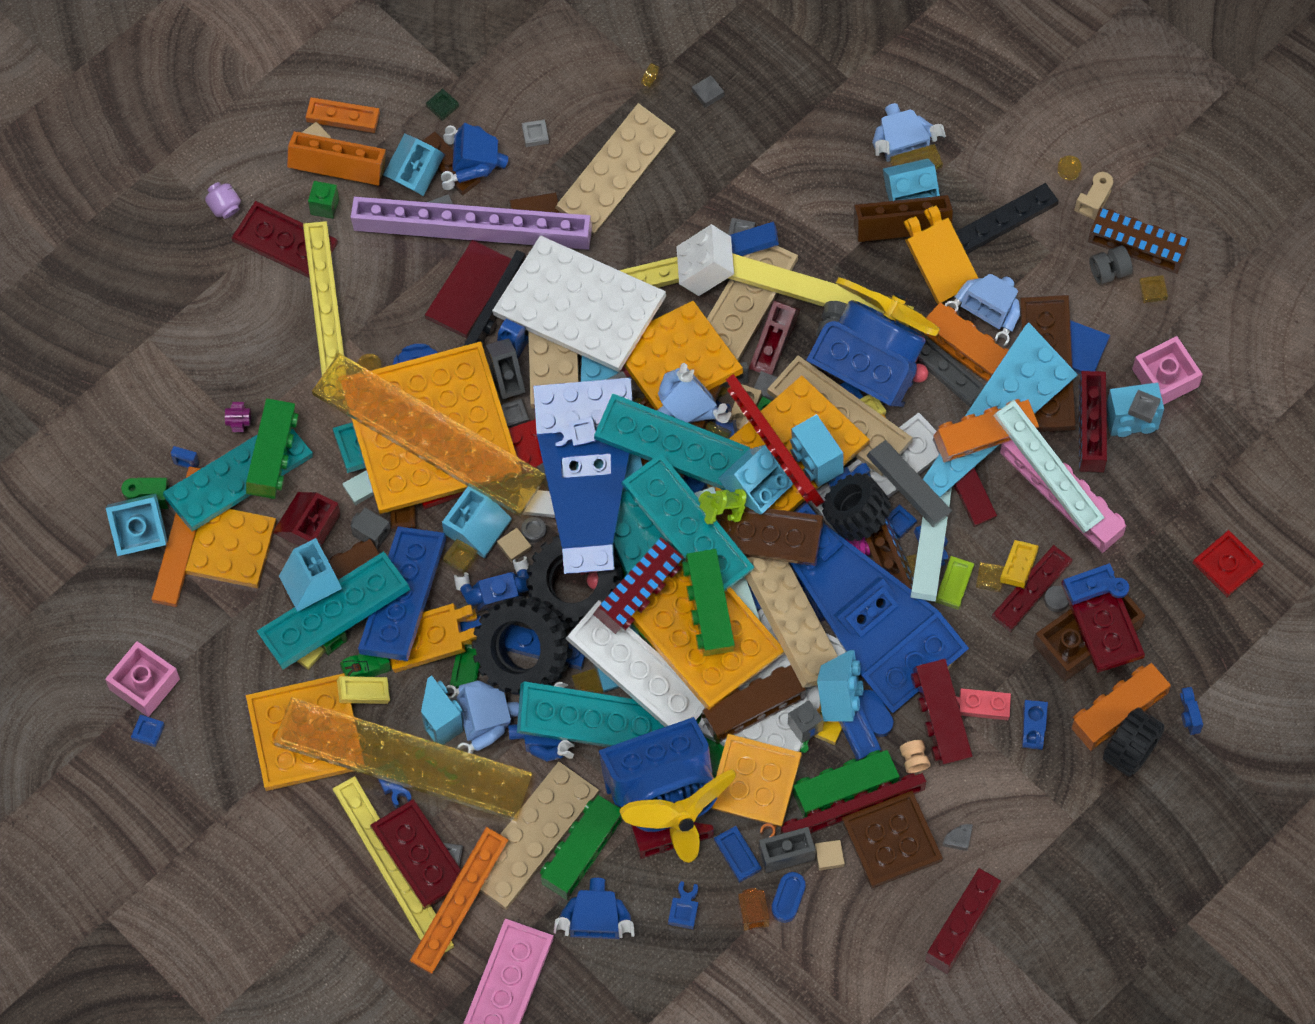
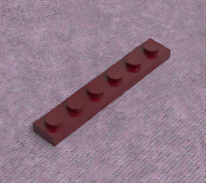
(820, 819)

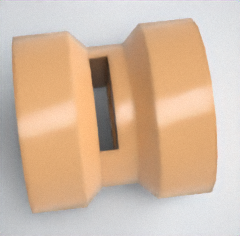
(914, 756)

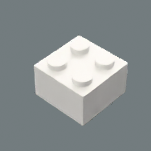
(705, 260)

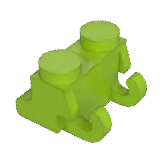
(723, 499)

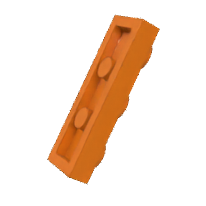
(342, 115)

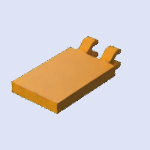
(939, 255)
(439, 636)

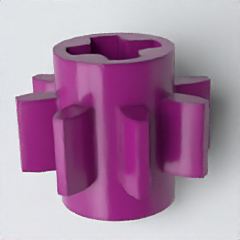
(237, 416)

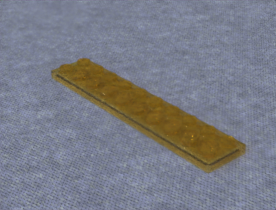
(429, 434)
(403, 759)

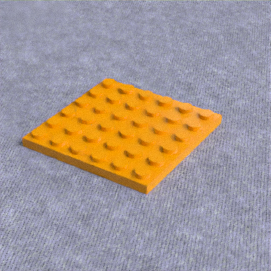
(458, 387)

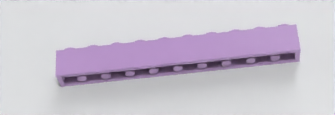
(470, 222)

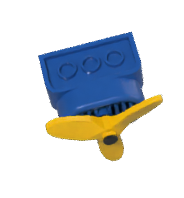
(871, 346)
(665, 782)

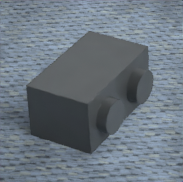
(505, 368)
(786, 850)

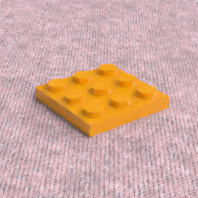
(232, 548)
(761, 782)

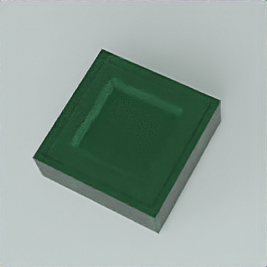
(442, 104)

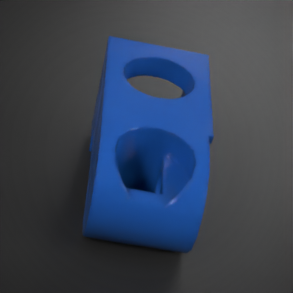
(515, 333)
(1034, 724)

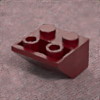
(308, 518)

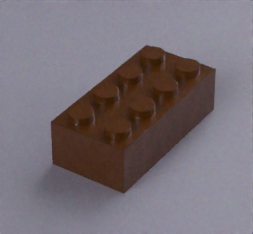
(1064, 645)

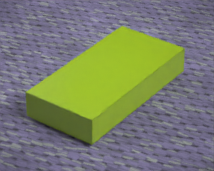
(954, 582)

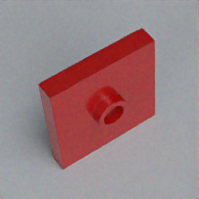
(1228, 563)

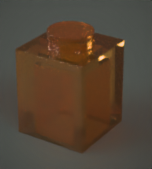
(753, 909)

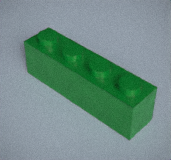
(270, 449)
(709, 602)
(844, 782)
(582, 847)

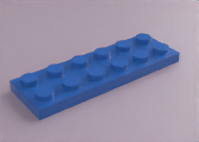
(394, 627)

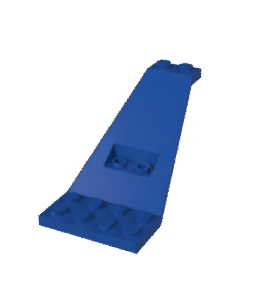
(589, 498)
(892, 636)

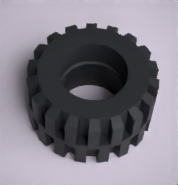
(856, 507)
(1133, 742)

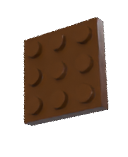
(892, 839)

